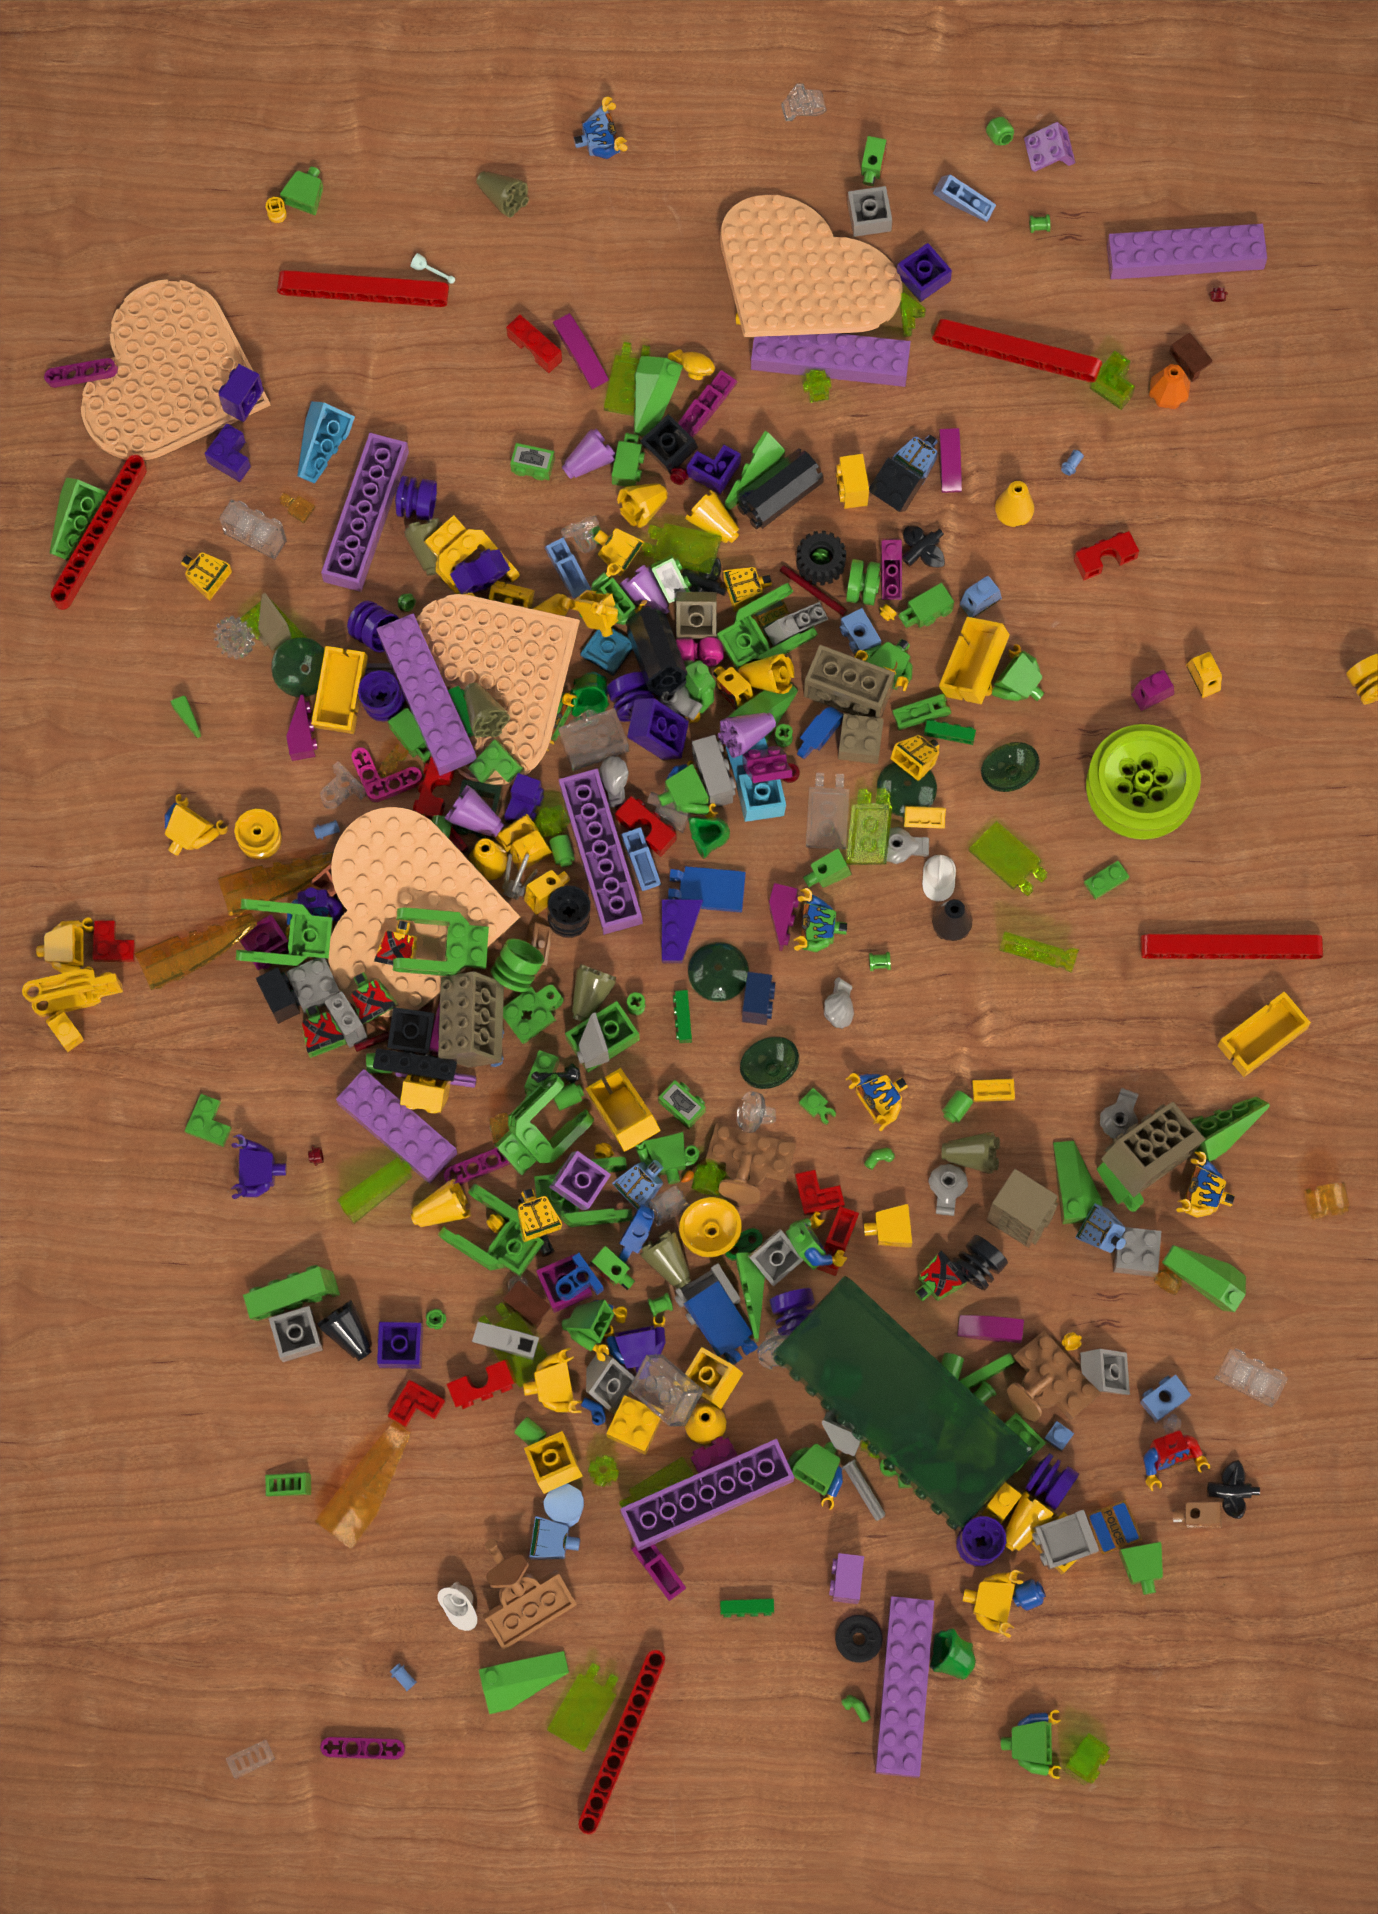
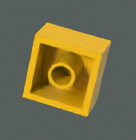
(852, 481)
(425, 1093)
(714, 1377)
(634, 1425)
(553, 1462)

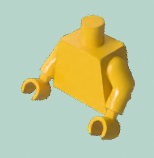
(595, 609)
(65, 945)
(553, 1384)
(993, 1601)

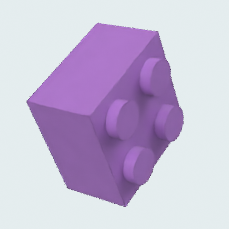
(580, 1180)
(848, 1578)

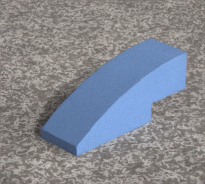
(567, 567)
(641, 859)

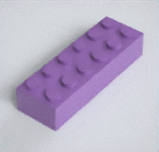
(396, 1126)

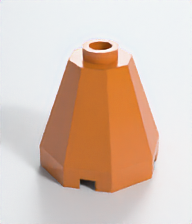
(1170, 387)

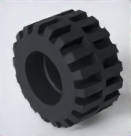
(817, 572)

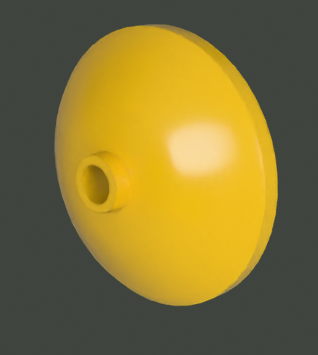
(704, 1217)

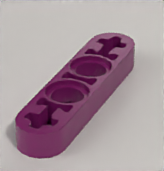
(81, 368)
(483, 1169)
(362, 1752)

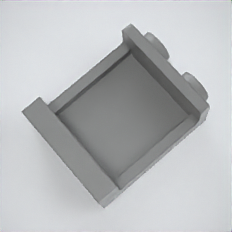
(346, 1019)
(700, 1284)
(1065, 1540)

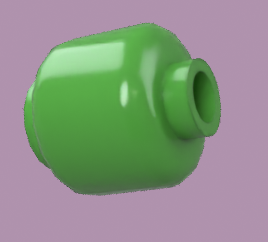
(1000, 131)

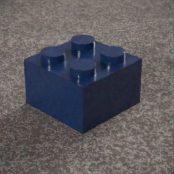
(757, 997)

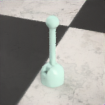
(419, 263)

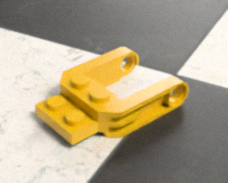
(453, 544)
(72, 990)

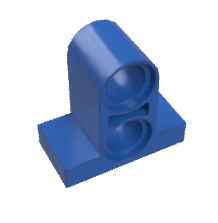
(577, 1286)

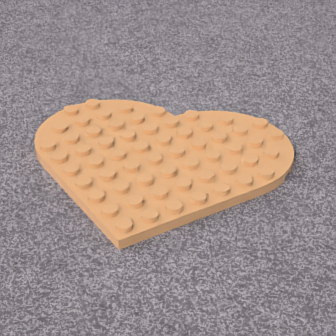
(799, 277)
(171, 364)
(514, 656)
(397, 862)

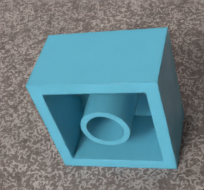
(760, 799)

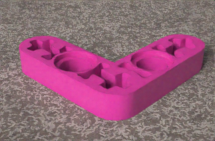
(378, 783)

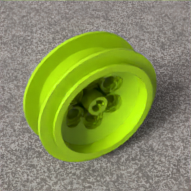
(1168, 758)

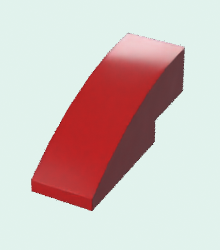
(839, 1236)

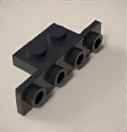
(417, 1065)

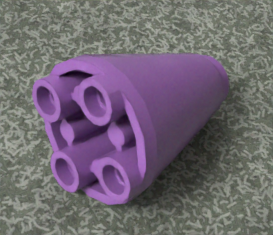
(588, 455)
(645, 587)
(745, 731)
(474, 814)

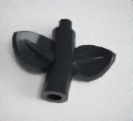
(923, 547)
(706, 582)
(1233, 1490)

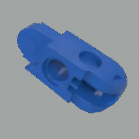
(820, 731)
(636, 1232)

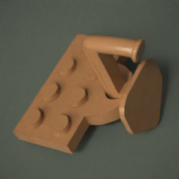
(746, 1158)
(1052, 1378)
(528, 1603)

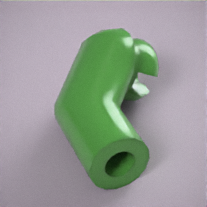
(879, 1154)
(858, 1705)

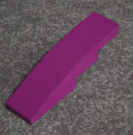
(580, 351)
(707, 403)

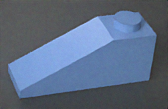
(963, 197)

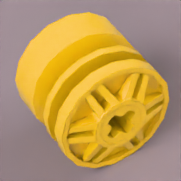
(1366, 676)

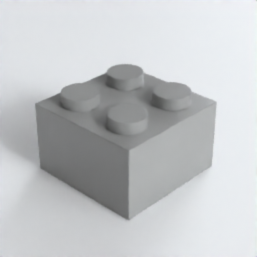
(869, 211)
(313, 983)
(1140, 1252)
(295, 1334)

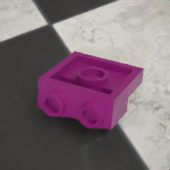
(766, 764)
(266, 938)
(719, 1452)

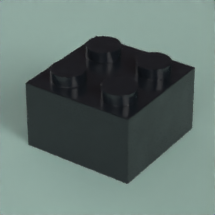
(669, 443)
(896, 484)
(276, 991)
(410, 1031)

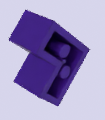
(225, 454)
(717, 472)
(480, 573)
(525, 799)

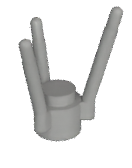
(514, 888)

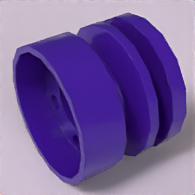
(412, 498)
(365, 620)
(377, 686)
(625, 691)
(793, 1307)
(1051, 1481)
(992, 1538)

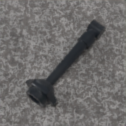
(571, 1074)

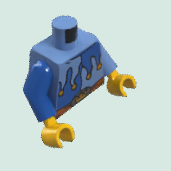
(600, 133)

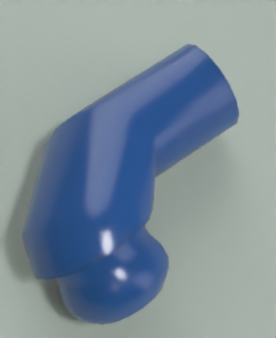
(596, 1409)

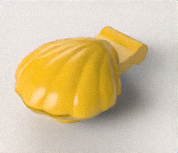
(694, 363)

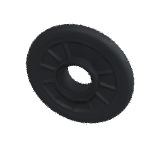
(846, 1645)

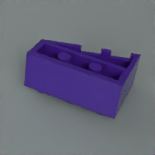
(677, 927)

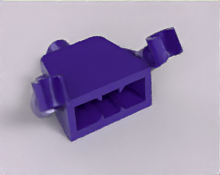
(256, 1168)

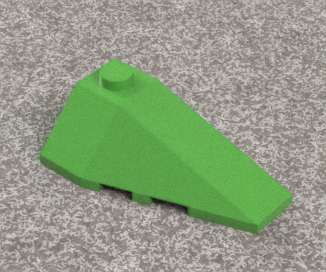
(654, 387)
(766, 456)
(74, 514)
(767, 703)
(1227, 1126)
(1075, 1184)
(1211, 1277)
(753, 1287)
(516, 1681)

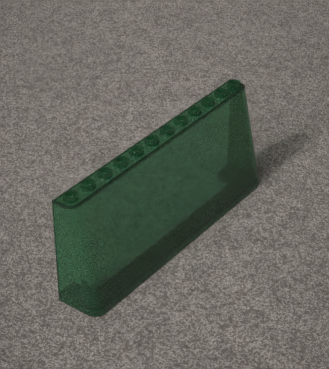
(902, 1403)

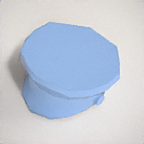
(564, 1505)

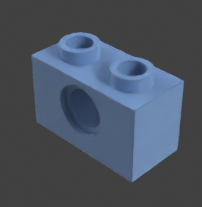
(859, 622)
(1158, 1409)

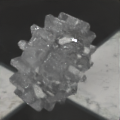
(234, 637)

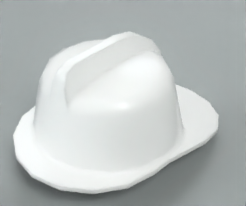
(939, 877)
(458, 1606)

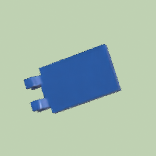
(717, 888)
(721, 1323)

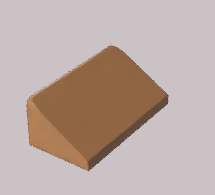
(540, 937)

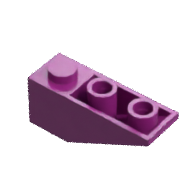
(891, 568)
(299, 735)
(781, 907)

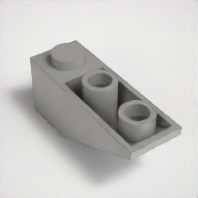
(796, 623)
(505, 1340)

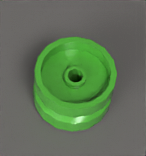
(864, 582)

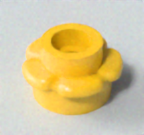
(887, 612)
(603, 1151)
(495, 1223)
(1071, 1341)

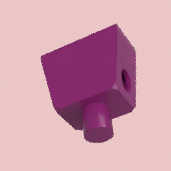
(1155, 688)

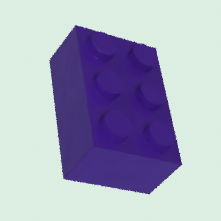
(658, 729)

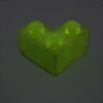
(1111, 383)
(1086, 1760)

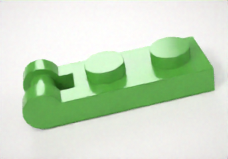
(921, 712)

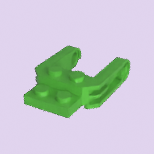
(746, 641)
(307, 936)
(464, 943)
(525, 1143)
(569, 1212)
(507, 1248)

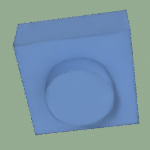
(1059, 1436)

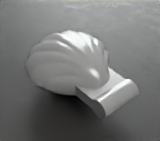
(681, 703)
(614, 778)
(903, 845)
(838, 1006)
(1119, 1116)
(947, 1184)

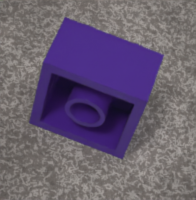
(924, 272)
(241, 392)
(400, 1345)

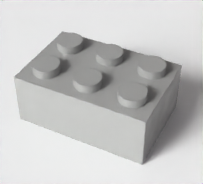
(713, 770)

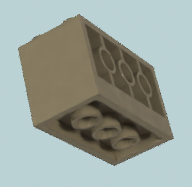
(848, 683)
(471, 1019)
(1152, 1148)
(1022, 1209)

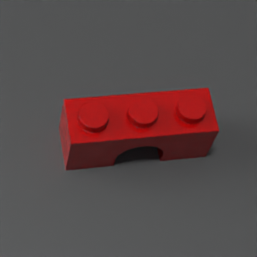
(543, 350)
(1120, 547)
(428, 804)
(634, 813)
(499, 1378)

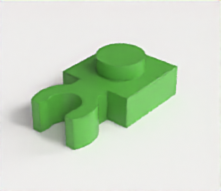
(815, 1104)

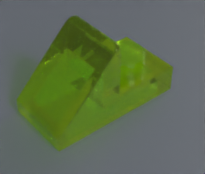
(909, 311)

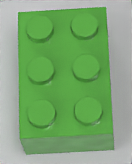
(616, 1029)

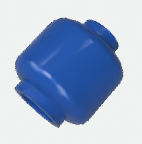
(1029, 1594)

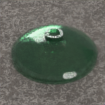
(288, 662)
(1010, 767)
(917, 794)
(715, 984)
(769, 1062)

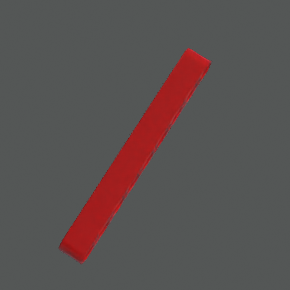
(363, 288)
(1017, 350)
(99, 522)
(1231, 946)
(622, 1753)

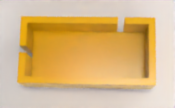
(974, 664)
(338, 690)
(1264, 1034)
(623, 1110)

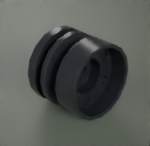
(568, 901)
(981, 1260)

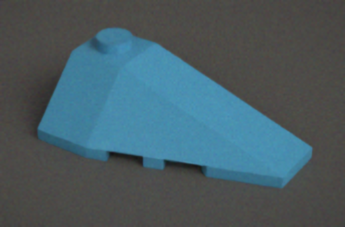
(322, 435)

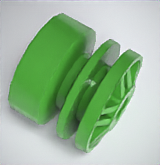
(517, 965)

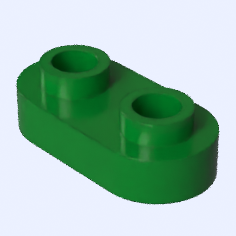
(744, 1245)

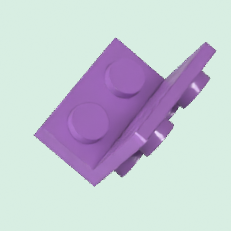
(1049, 147)

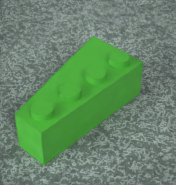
(290, 1292)

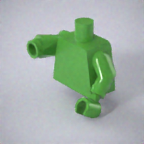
(669, 1153)

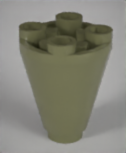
(504, 192)
(416, 535)
(484, 712)
(590, 991)
(973, 1152)
(667, 1259)

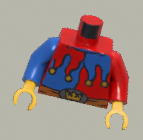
(1169, 1452)

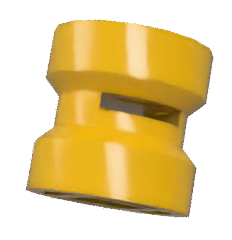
(276, 209)

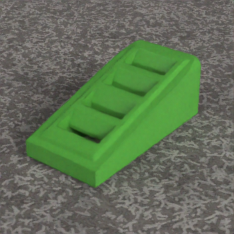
(184, 711)
(305, 1484)

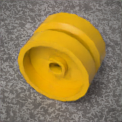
(261, 823)

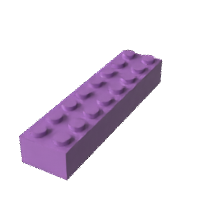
(1186, 251)
(838, 354)
(365, 512)
(426, 694)
(600, 851)
(707, 1495)
(904, 1687)

